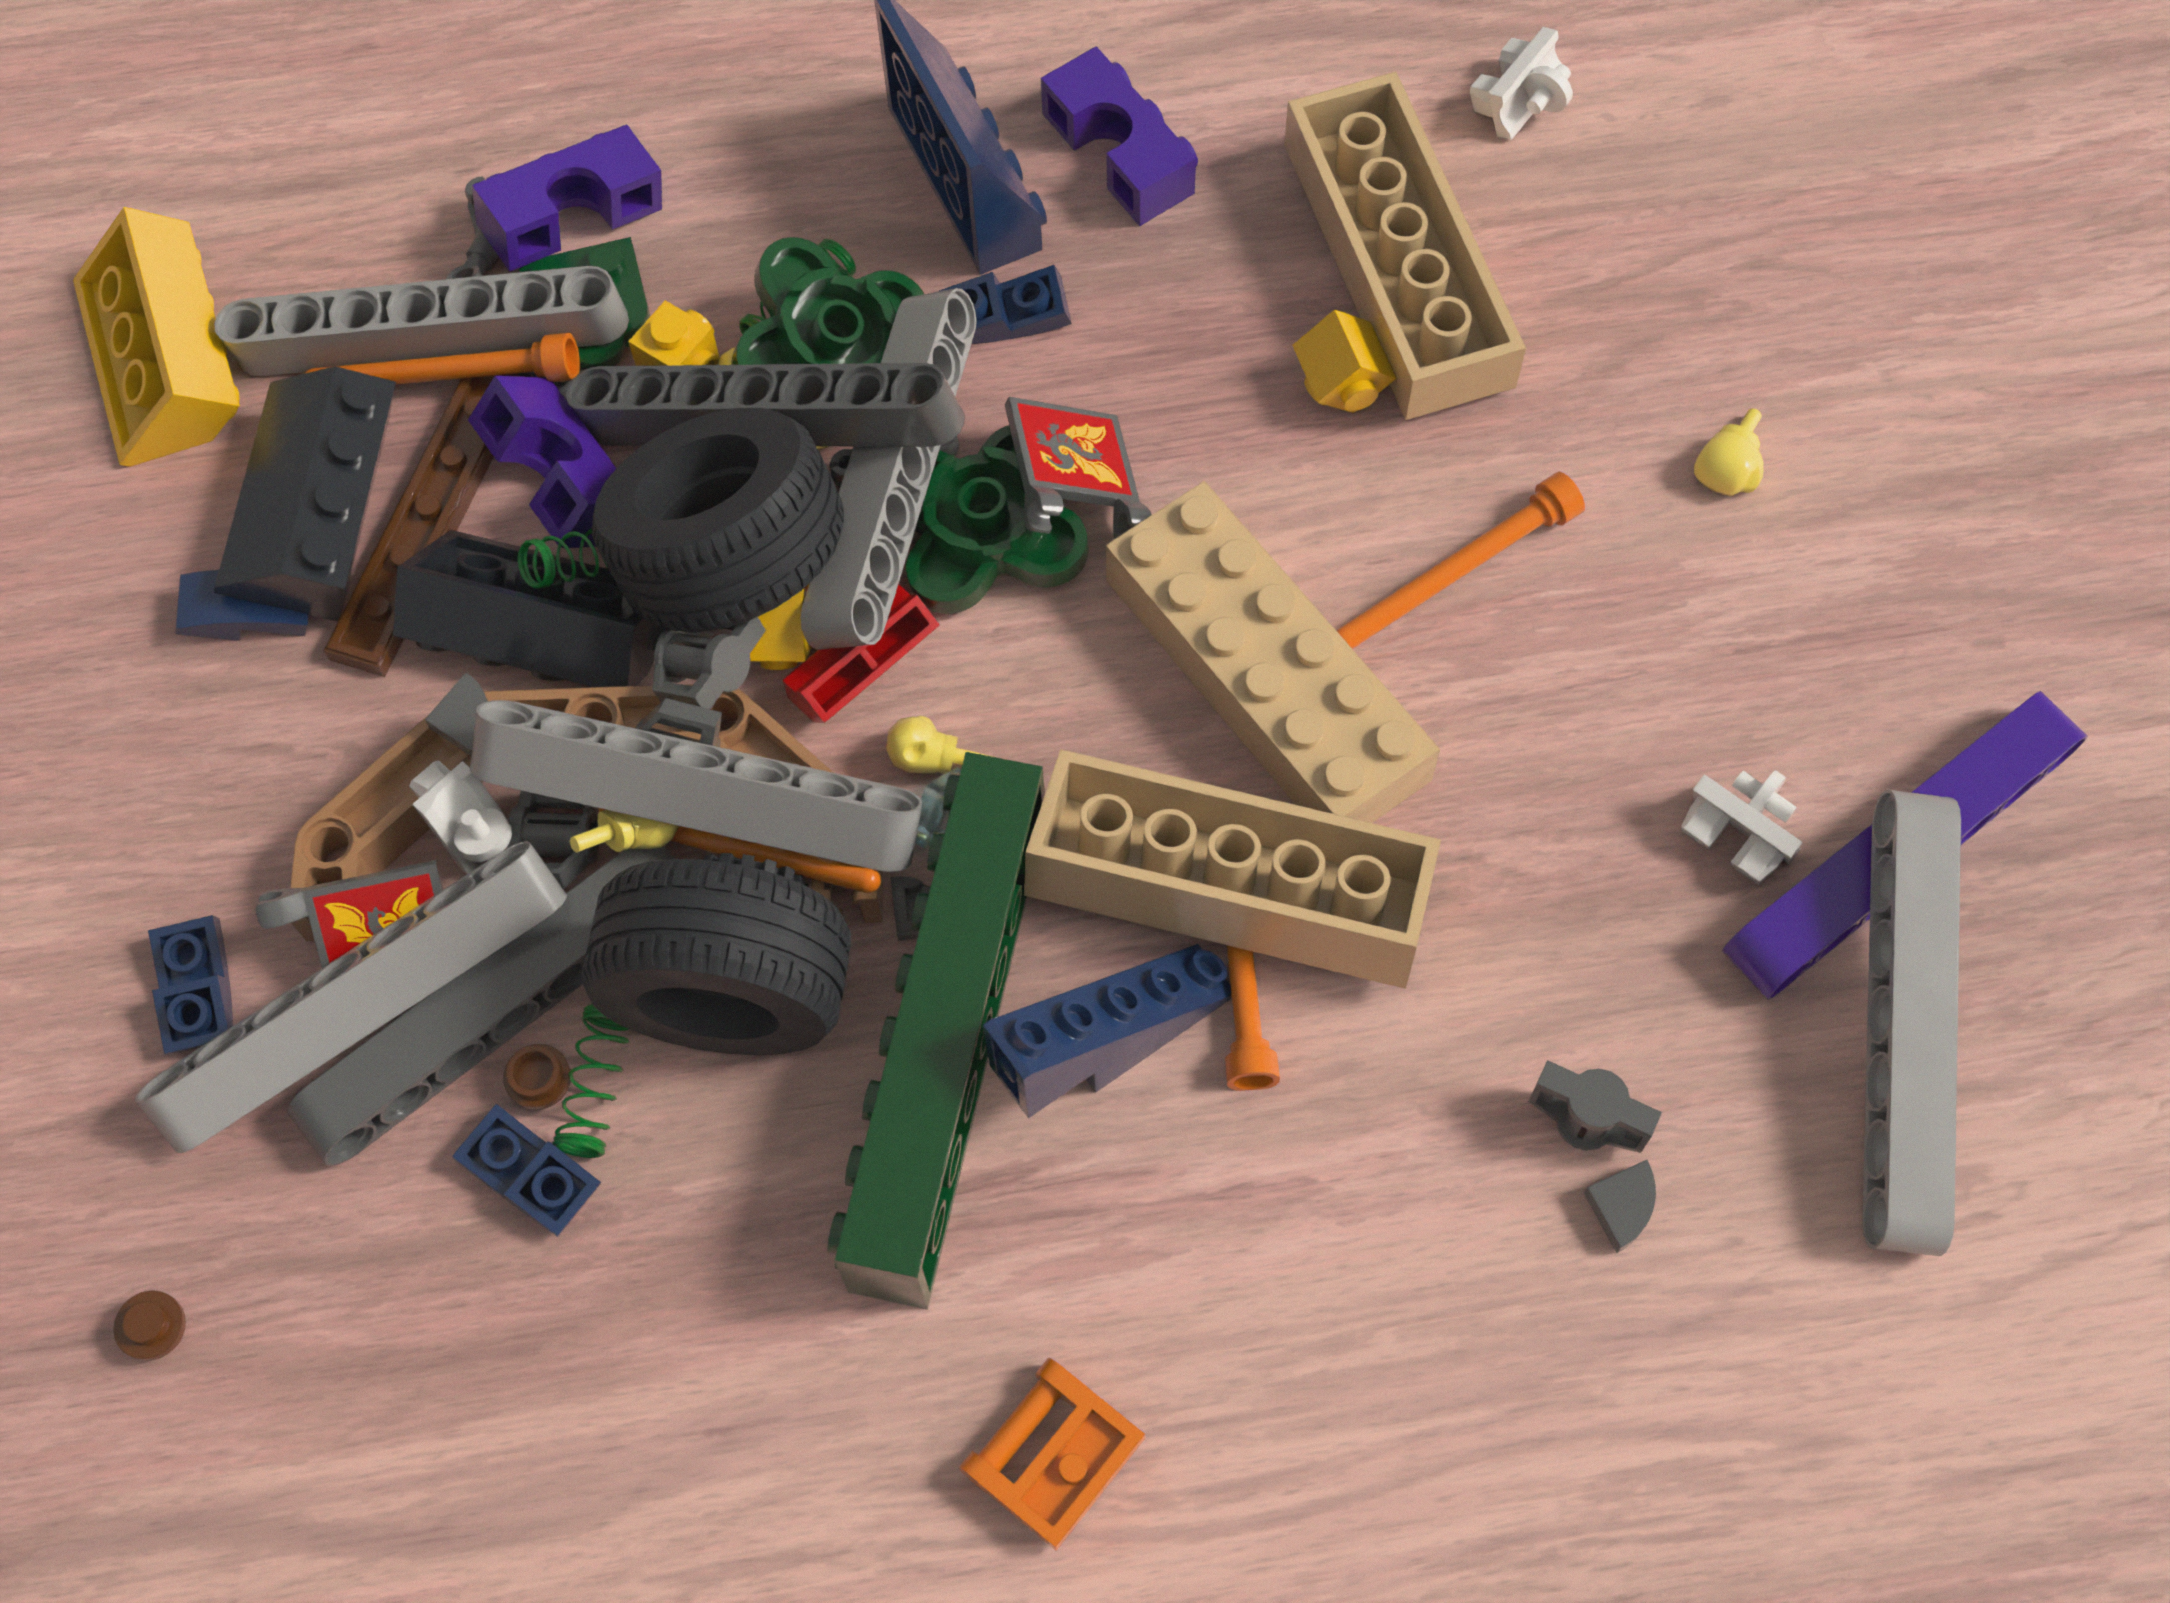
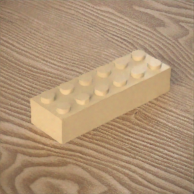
(1403, 244)
(1269, 660)
(1231, 868)

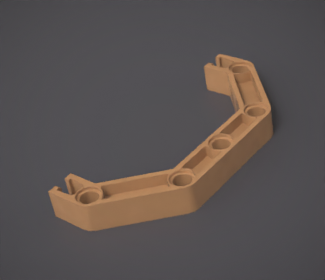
(377, 809)

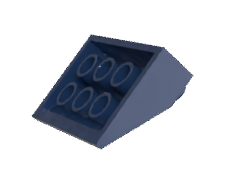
(957, 144)

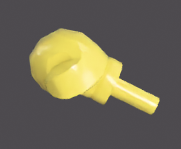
(1732, 458)
(920, 748)
(624, 832)

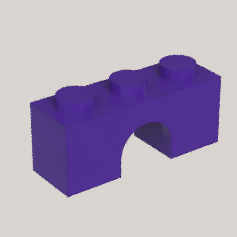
(1096, 101)
(603, 173)
(535, 426)

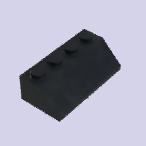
(307, 491)
(473, 601)

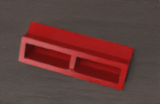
(838, 675)

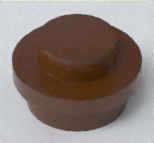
(537, 1076)
(149, 1325)

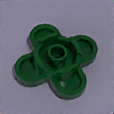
(819, 311)
(978, 531)

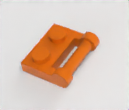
(1069, 1468)

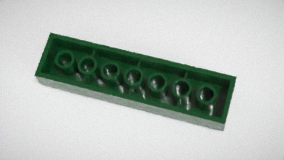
(937, 1043)

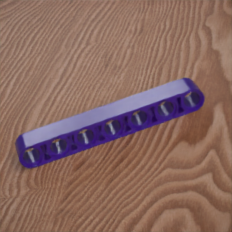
(1836, 895)

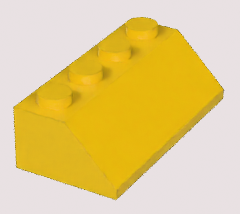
(154, 338)

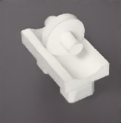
(1528, 84)
(461, 814)
(1767, 841)

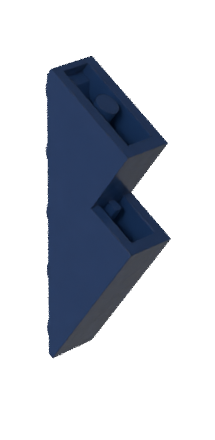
(1102, 1026)

